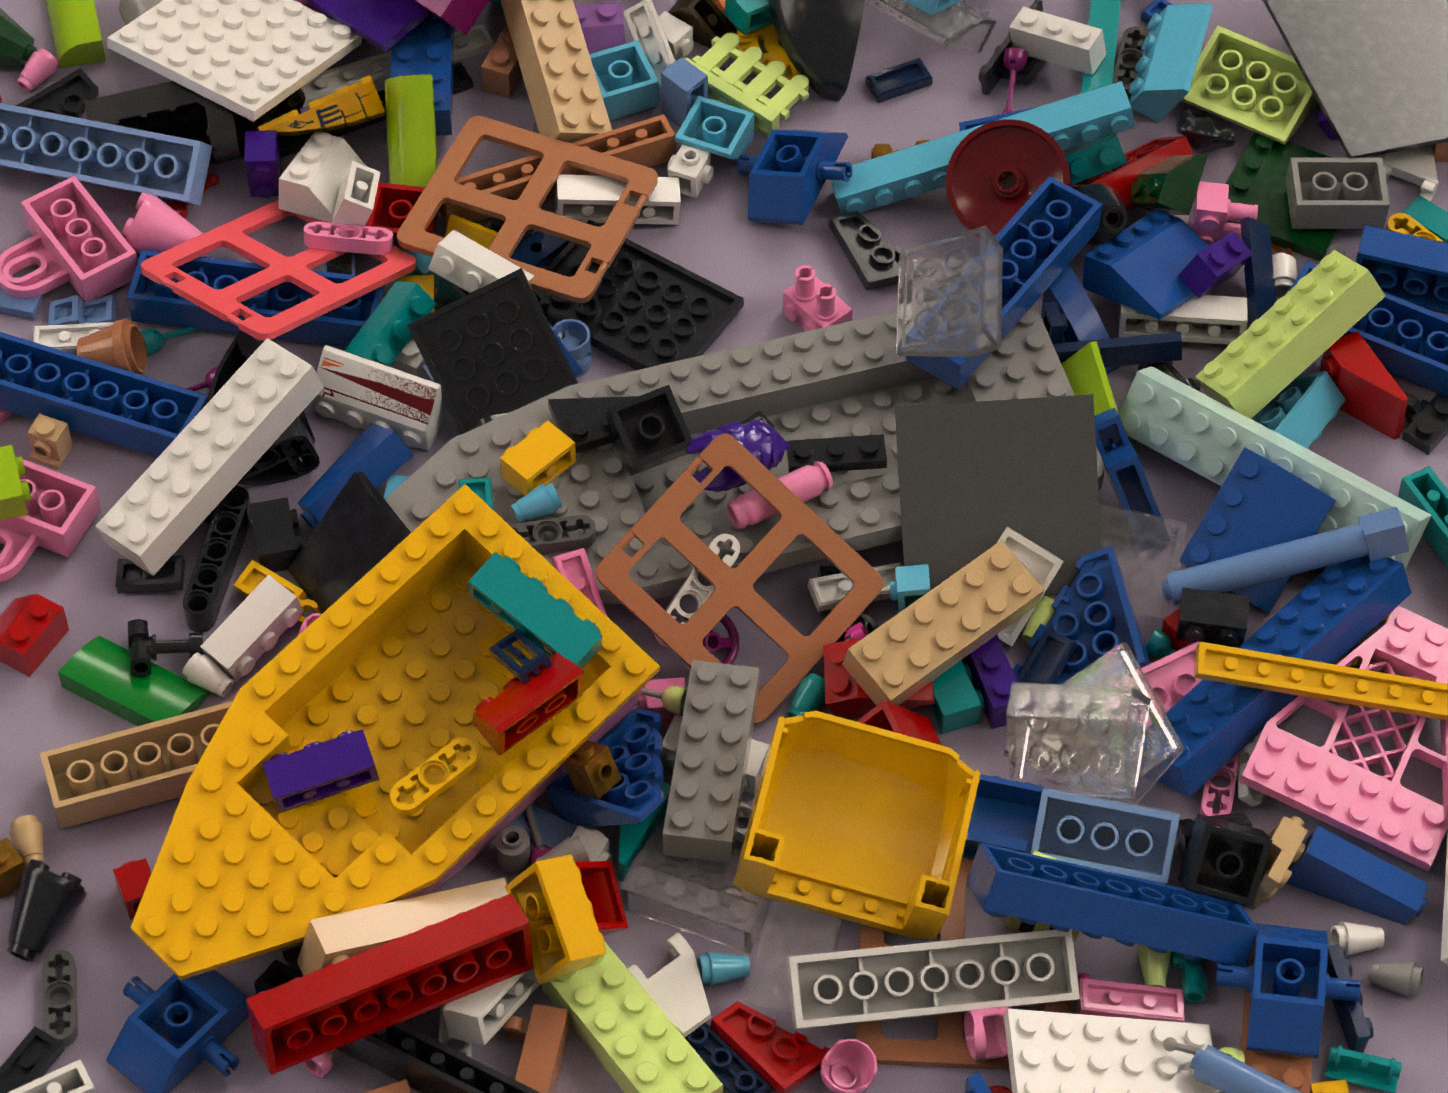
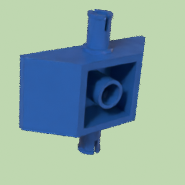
(792, 173)
(1287, 989)
(177, 1030)

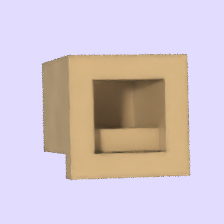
(49, 441)

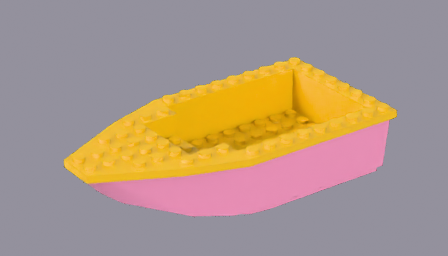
(408, 667)

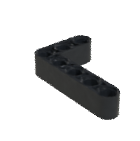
(223, 541)

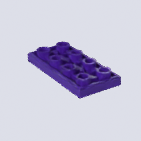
(375, 20)

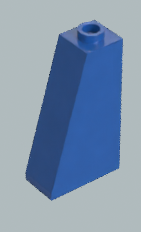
(374, 452)
(1357, 878)

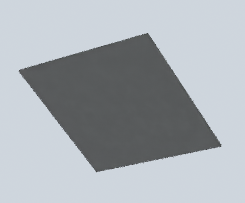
(995, 467)

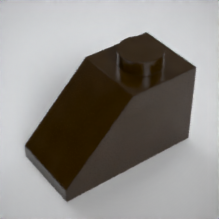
(704, 18)

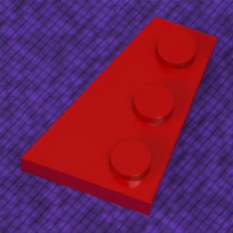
(774, 1053)

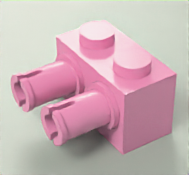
(1213, 210)
(813, 302)

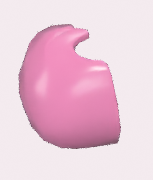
(849, 1067)

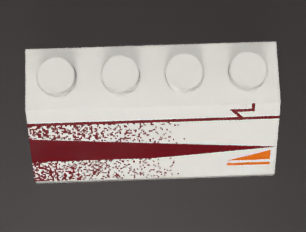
(370, 392)

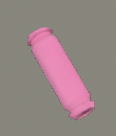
(803, 482)

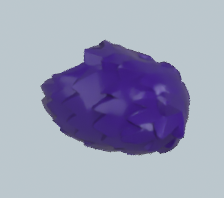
(755, 436)

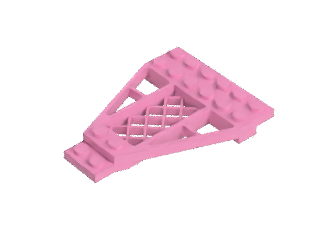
(1346, 791)

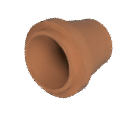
(116, 346)

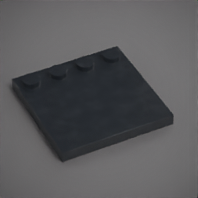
(492, 351)
(347, 542)

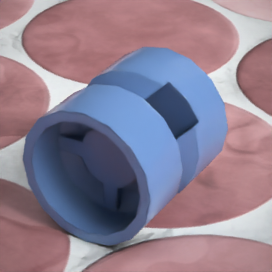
(577, 340)

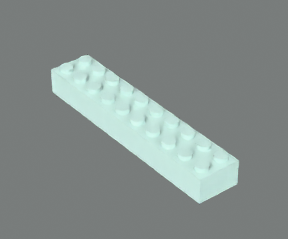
(1212, 436)

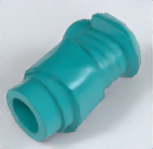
(1192, 977)

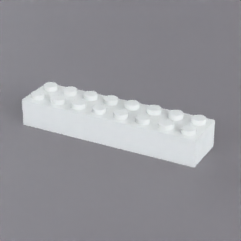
(210, 456)
(932, 978)

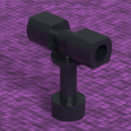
(145, 647)

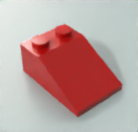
(1366, 385)
(845, 695)

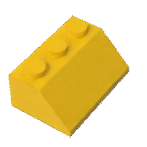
(559, 918)

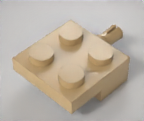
(1285, 848)

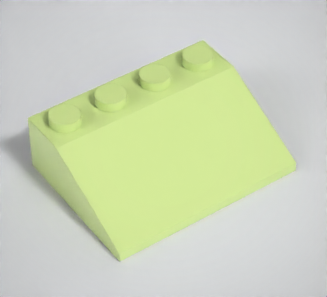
(1251, 86)

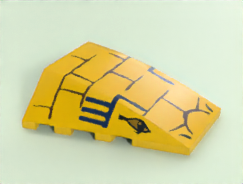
(339, 110)

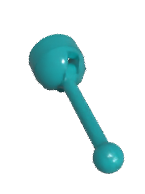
(154, 339)
(1159, 644)

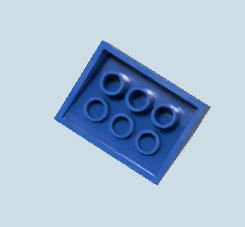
(1144, 265)
(1253, 511)

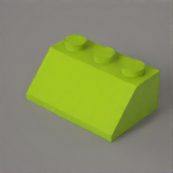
(1088, 376)

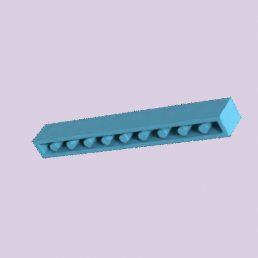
(926, 164)

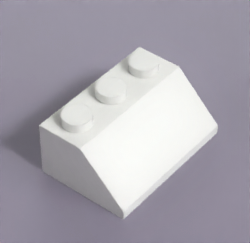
(314, 176)

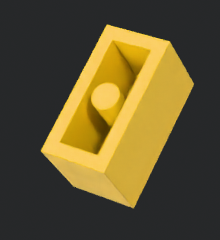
(538, 458)

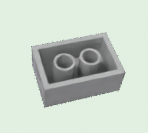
(1337, 193)

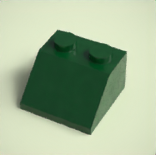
(1169, 185)

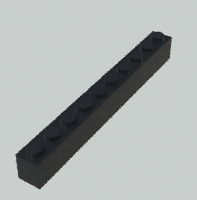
(411, 1054)

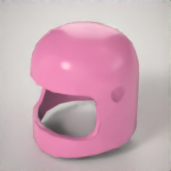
(986, 1033)

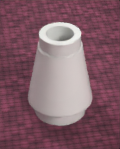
(207, 674)
(1356, 937)

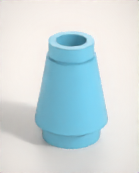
(537, 503)
(722, 967)

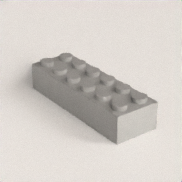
(711, 762)

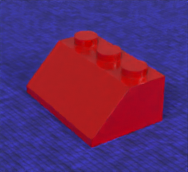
(528, 705)

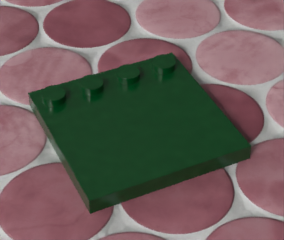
(1261, 181)

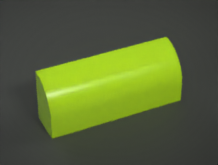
(75, 32)
(411, 129)

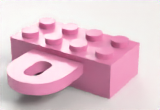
(70, 244)
(55, 519)

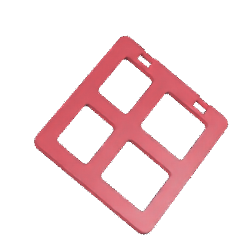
(278, 269)

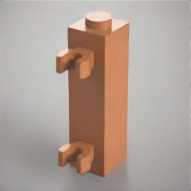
(543, 1046)

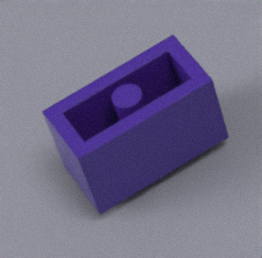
(262, 163)
(1215, 264)

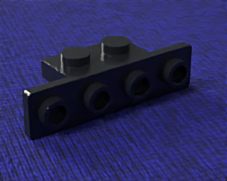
(995, 69)

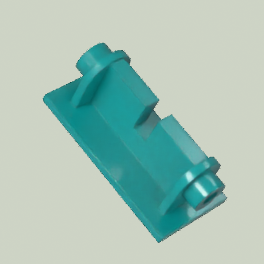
(1363, 1069)

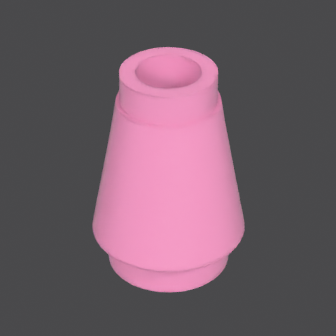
(37, 70)

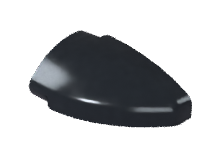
(820, 40)
(175, 112)
(294, 450)

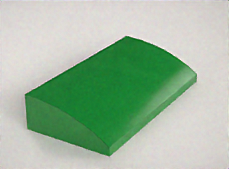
(104, 677)

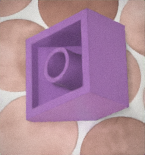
(601, 25)

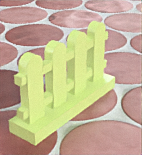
(728, 86)

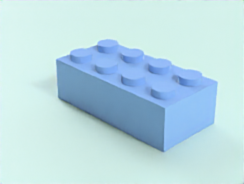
(1106, 834)

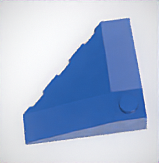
(1094, 614)
(636, 752)

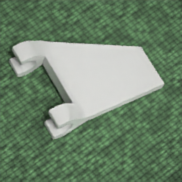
(1414, 166)
(678, 988)

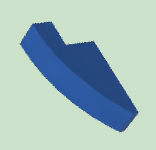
(1080, 312)
(1123, 464)

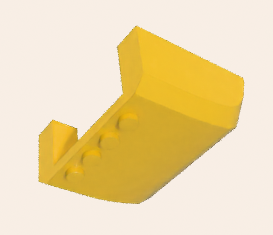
(858, 824)

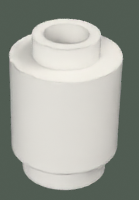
(1284, 273)

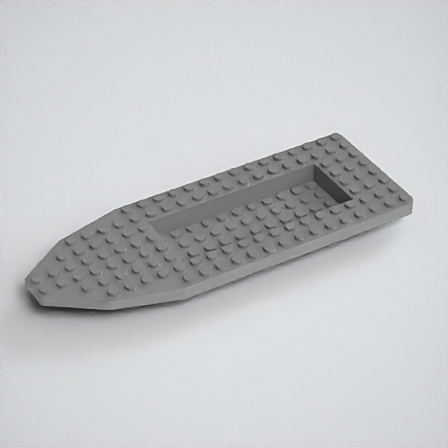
(806, 383)

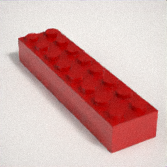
(390, 983)

